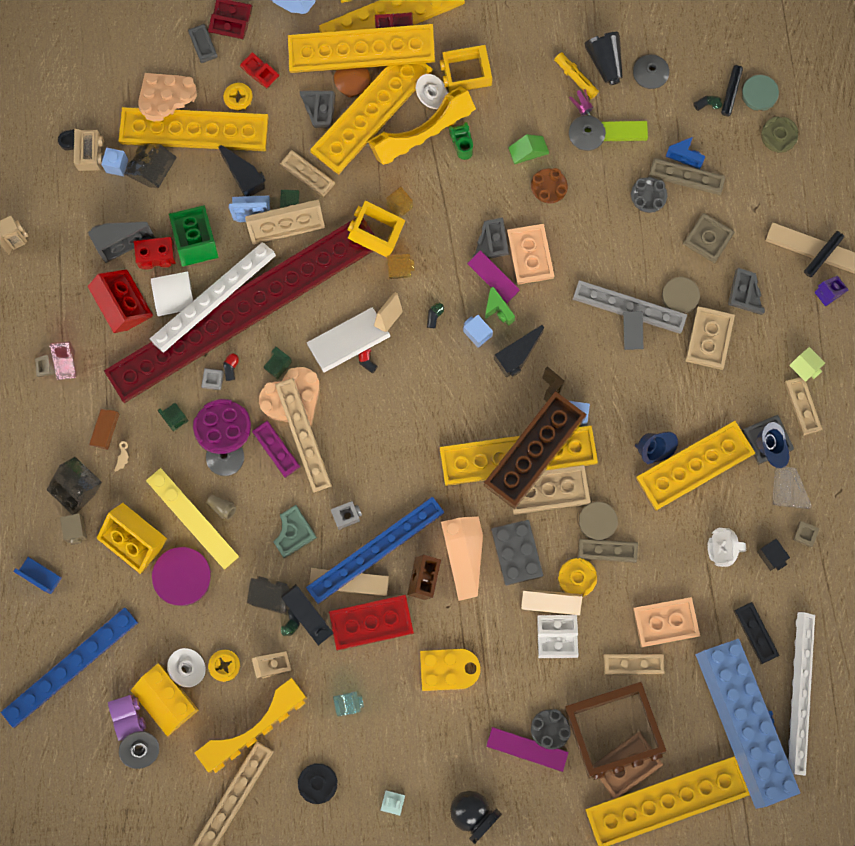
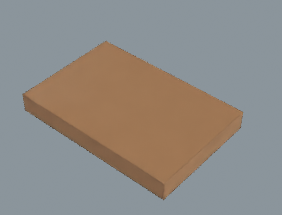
(621, 782)

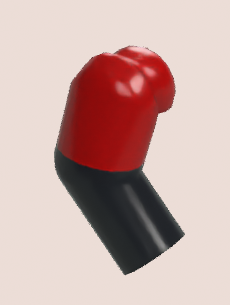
(364, 360)
(229, 366)

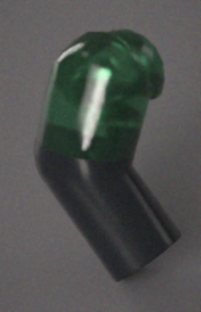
(715, 101)
(433, 313)
(291, 626)

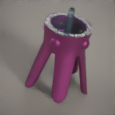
(586, 106)

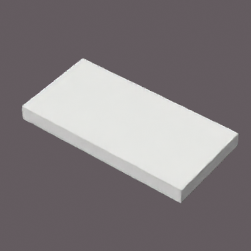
(346, 340)

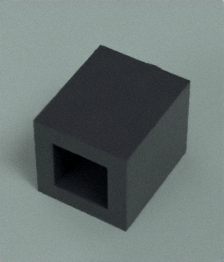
(774, 555)

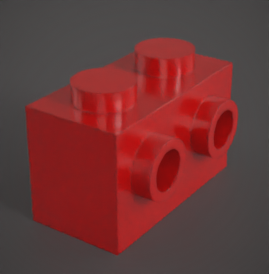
(155, 253)

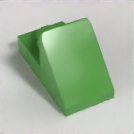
(495, 304)

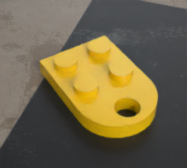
(447, 669)

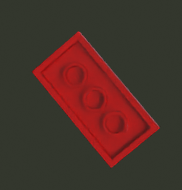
(371, 622)

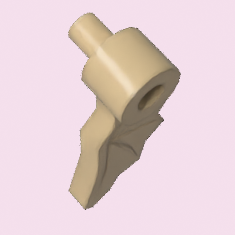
(123, 457)

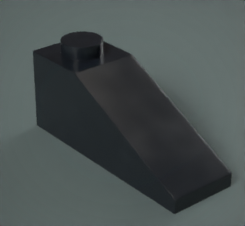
(245, 174)
(515, 355)
(307, 614)

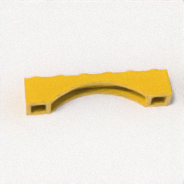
(453, 107)
(216, 752)

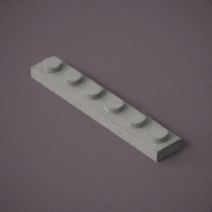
(619, 303)

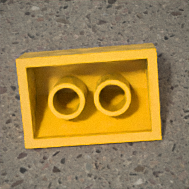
(131, 537)
(164, 699)

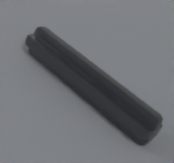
(732, 90)
(824, 254)

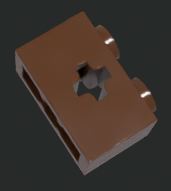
(424, 577)

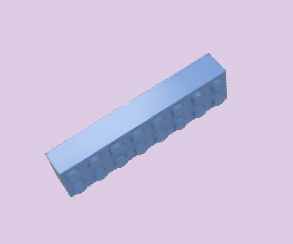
(747, 724)

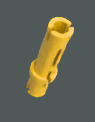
(572, 70)

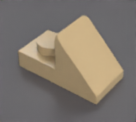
(271, 664)

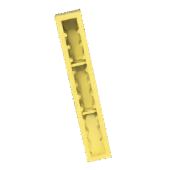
(192, 518)

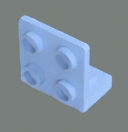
(247, 206)

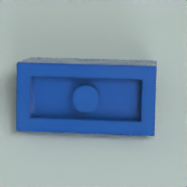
(38, 575)

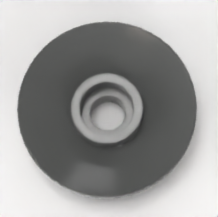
(648, 78)
(584, 140)
(225, 466)
(140, 757)

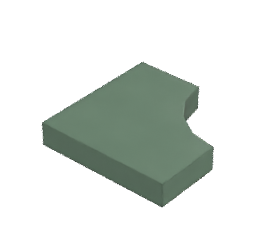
(294, 532)

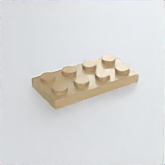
(285, 222)
(556, 490)

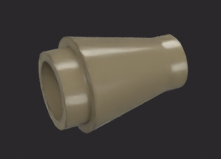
(222, 507)

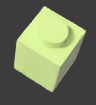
(807, 364)

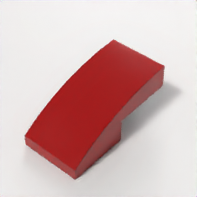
(259, 70)

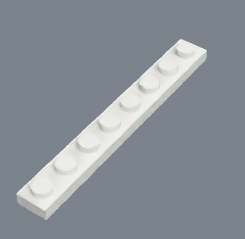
(212, 297)
(801, 693)

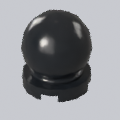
(472, 814)

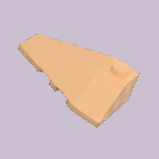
(464, 549)

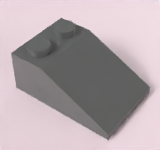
(118, 238)

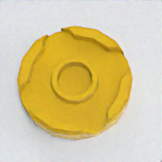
(577, 577)

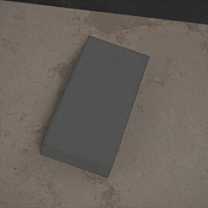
(202, 43)
(633, 330)

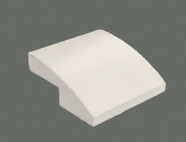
(171, 293)
(557, 636)

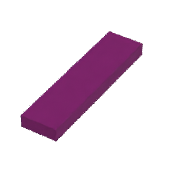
(526, 749)

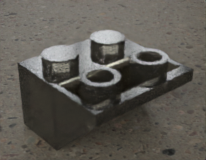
(150, 165)
(73, 485)
(267, 595)

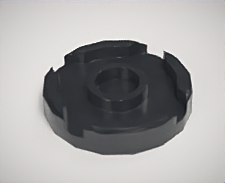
(317, 783)

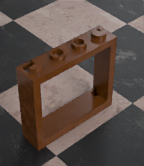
(617, 766)

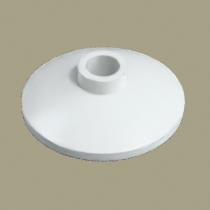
(430, 90)
(191, 662)

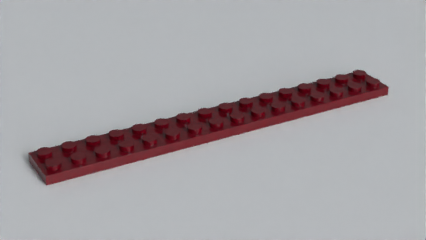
(240, 311)

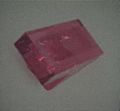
(63, 360)

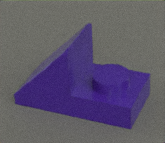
(831, 290)

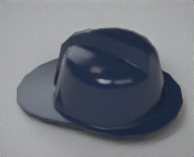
(774, 445)
(657, 446)

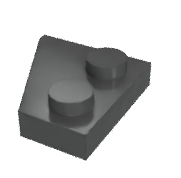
(493, 239)

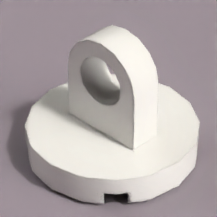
(724, 547)

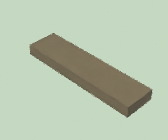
(687, 176)

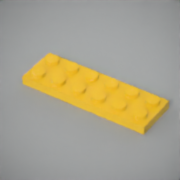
(695, 465)

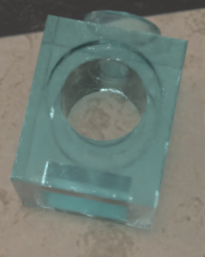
(348, 704)

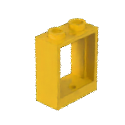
(463, 55)
(369, 240)

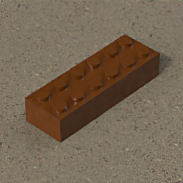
(535, 450)

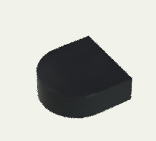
(66, 140)

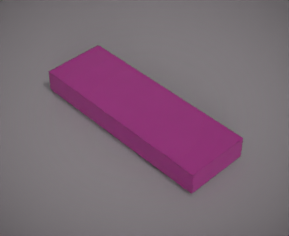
(493, 276)
(276, 449)

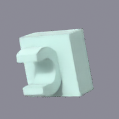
(392, 802)

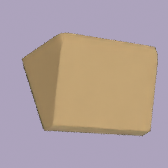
(388, 313)

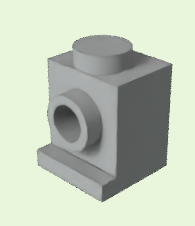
(339, 512)

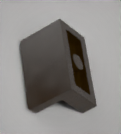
(556, 383)

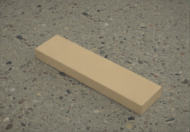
(361, 584)

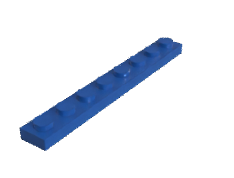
(375, 550)
(69, 667)

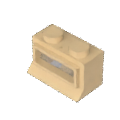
(88, 149)
(12, 234)

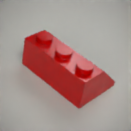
(119, 300)

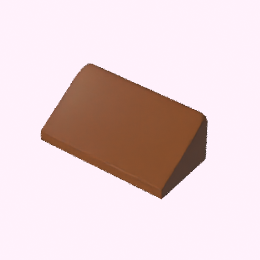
(104, 429)

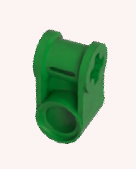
(461, 138)

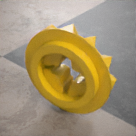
(232, 91)
(215, 663)

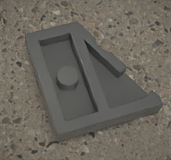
(319, 107)
(745, 292)

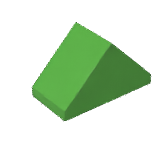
(528, 148)

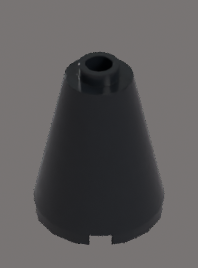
(606, 56)

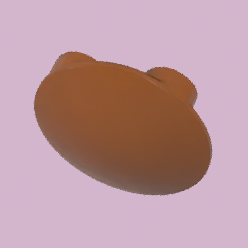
(352, 81)
(549, 185)

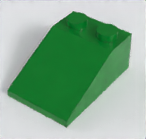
(193, 235)

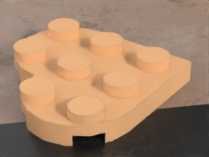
(164, 94)
(307, 386)

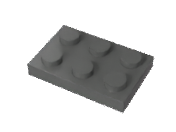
(517, 552)

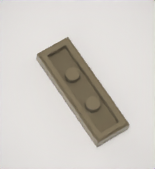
(608, 550)

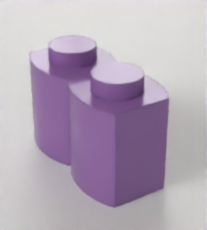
(126, 716)

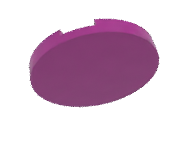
(222, 426)
(181, 576)

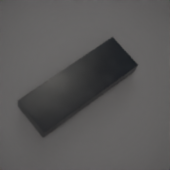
(756, 633)

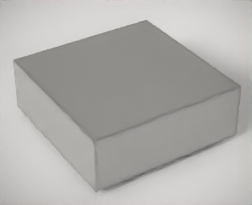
(212, 379)

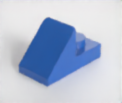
(680, 153)

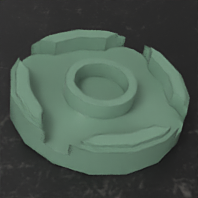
(760, 92)

